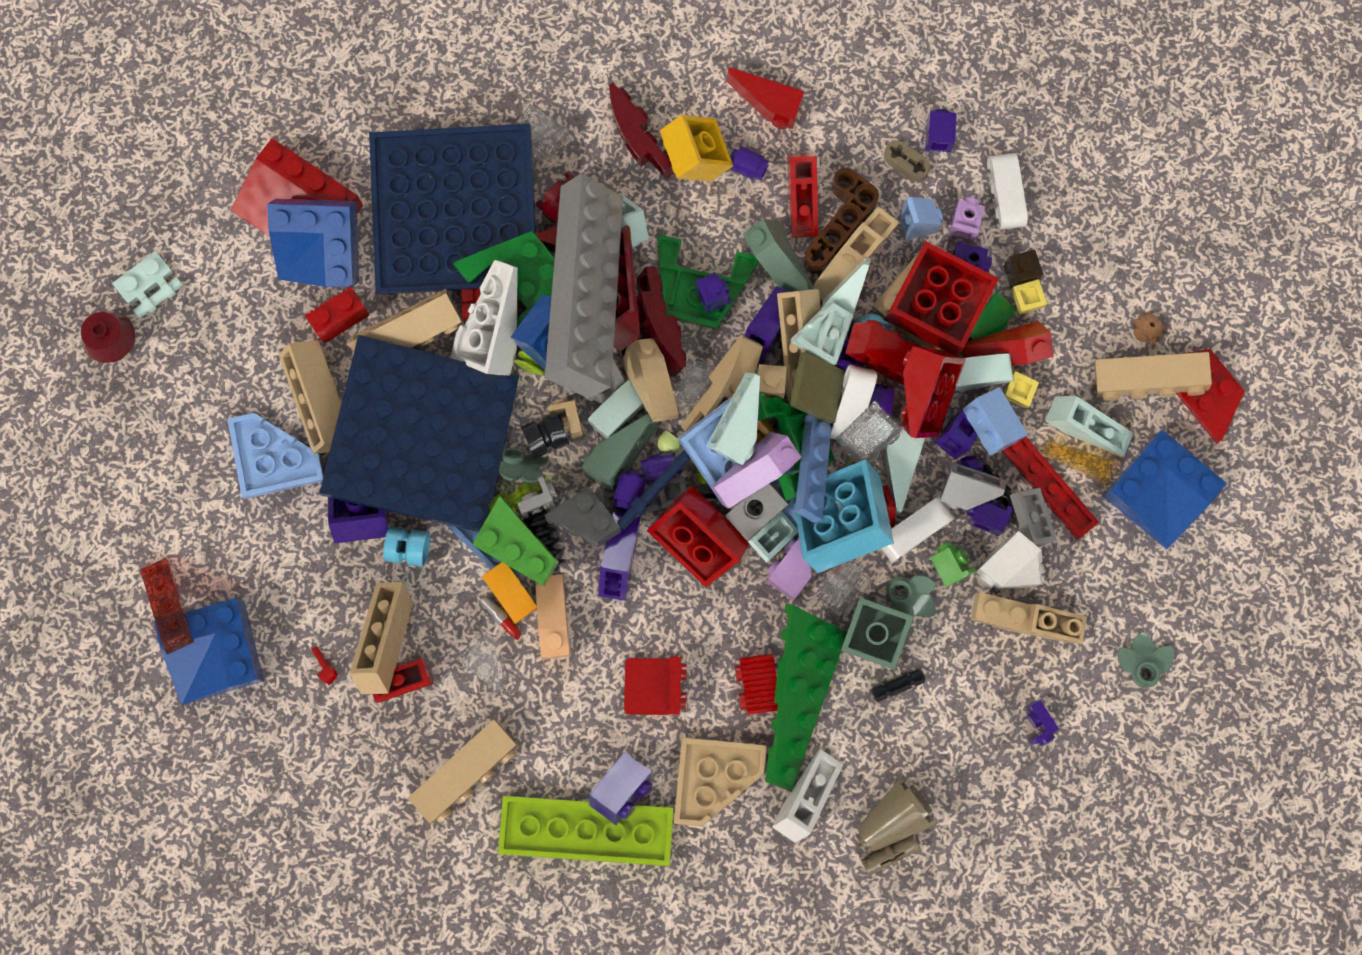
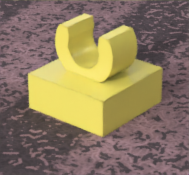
(1029, 296)
(1021, 390)

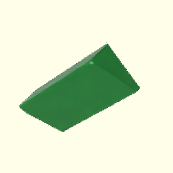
(993, 317)

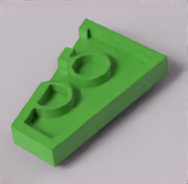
(514, 544)

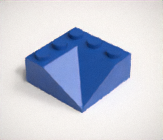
(315, 241)
(1164, 489)
(221, 654)

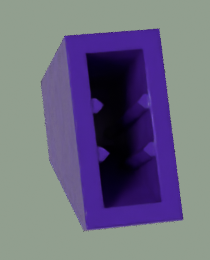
(766, 325)
(618, 561)

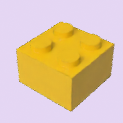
(696, 148)

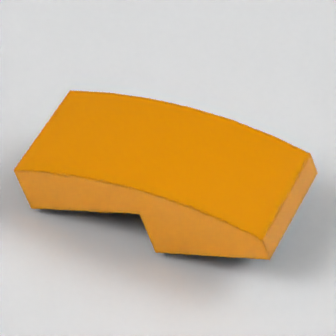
(509, 592)

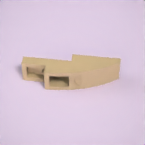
(861, 244)
(725, 378)
(1028, 618)

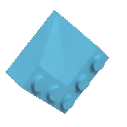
(852, 520)

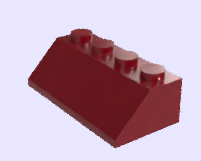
(626, 316)

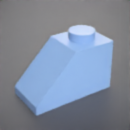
(920, 217)

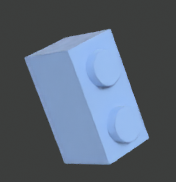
(994, 421)

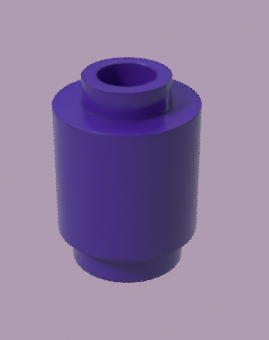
(749, 163)
(656, 465)
(628, 488)

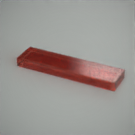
(166, 606)

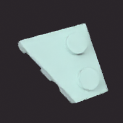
(825, 333)

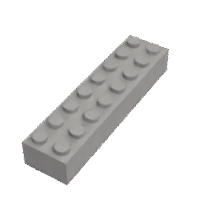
(584, 287)

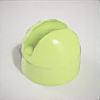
(668, 442)

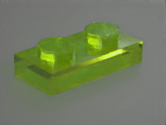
(516, 497)

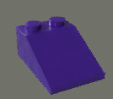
(355, 521)

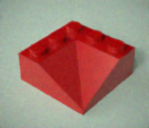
(941, 299)
(929, 388)

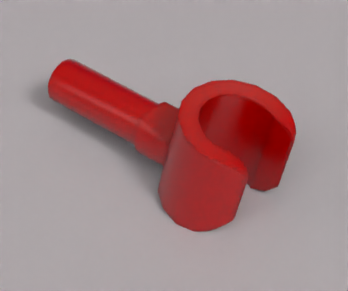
(328, 673)

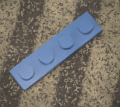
(813, 468)

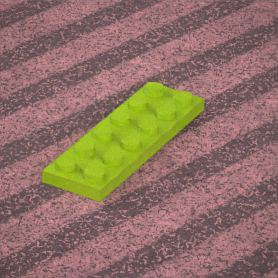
(580, 833)

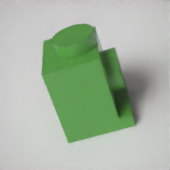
(951, 564)

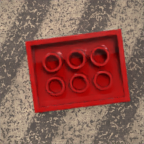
(284, 175)

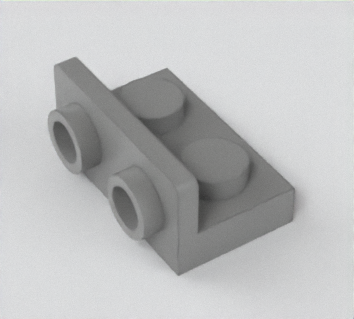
(539, 504)
(1033, 516)

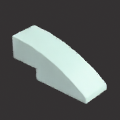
(985, 372)
(616, 410)

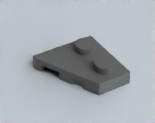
(585, 518)

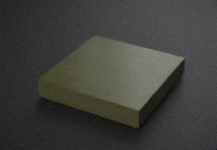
(817, 387)

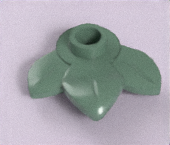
(517, 465)
(916, 599)
(1145, 656)

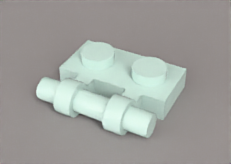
(144, 278)

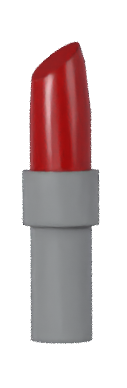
(501, 617)

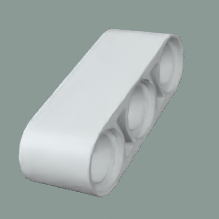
(1008, 191)
(854, 397)
(918, 528)

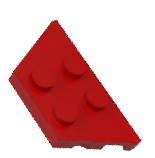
(1218, 404)

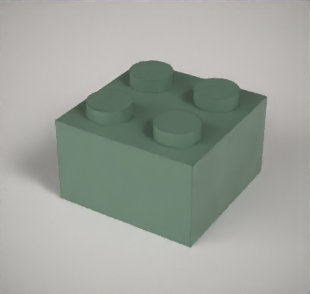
(877, 633)

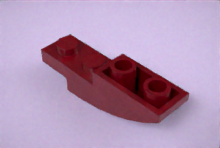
(631, 125)
(655, 323)

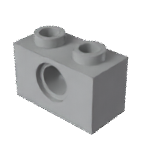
(748, 521)

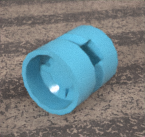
(416, 546)

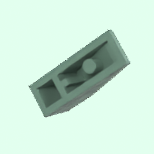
(777, 255)
(618, 453)

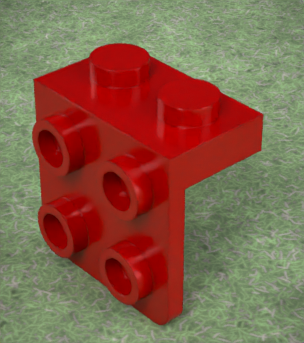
(654, 686)

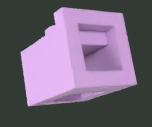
(965, 227)

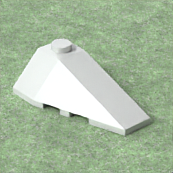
(486, 336)
(1012, 565)

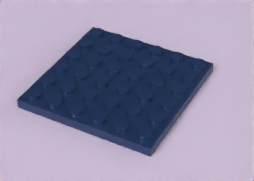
(446, 199)
(419, 435)

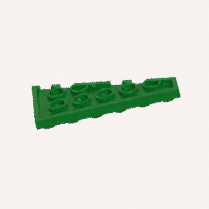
(801, 687)

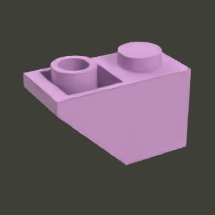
(791, 573)

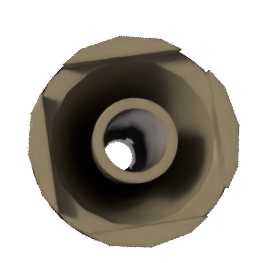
(895, 817)

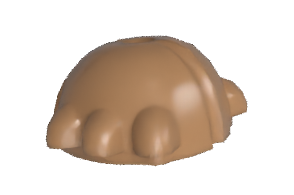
(1144, 332)

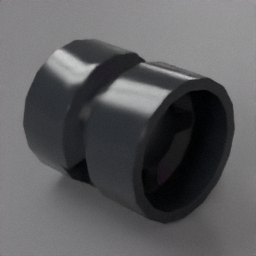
(544, 435)

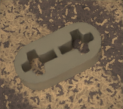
(903, 166)

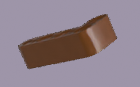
(837, 226)

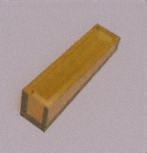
(1084, 462)

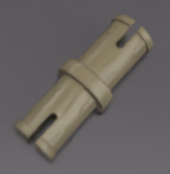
(890, 855)

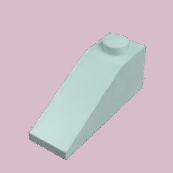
(849, 289)
(1088, 424)
(738, 425)
(900, 466)

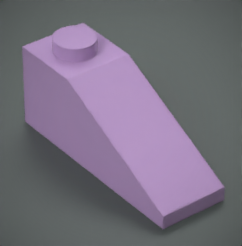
(768, 462)

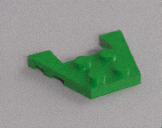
(533, 262)
(680, 284)
(791, 424)

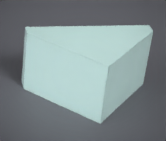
(773, 536)

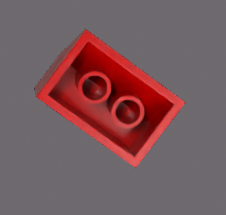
(699, 536)

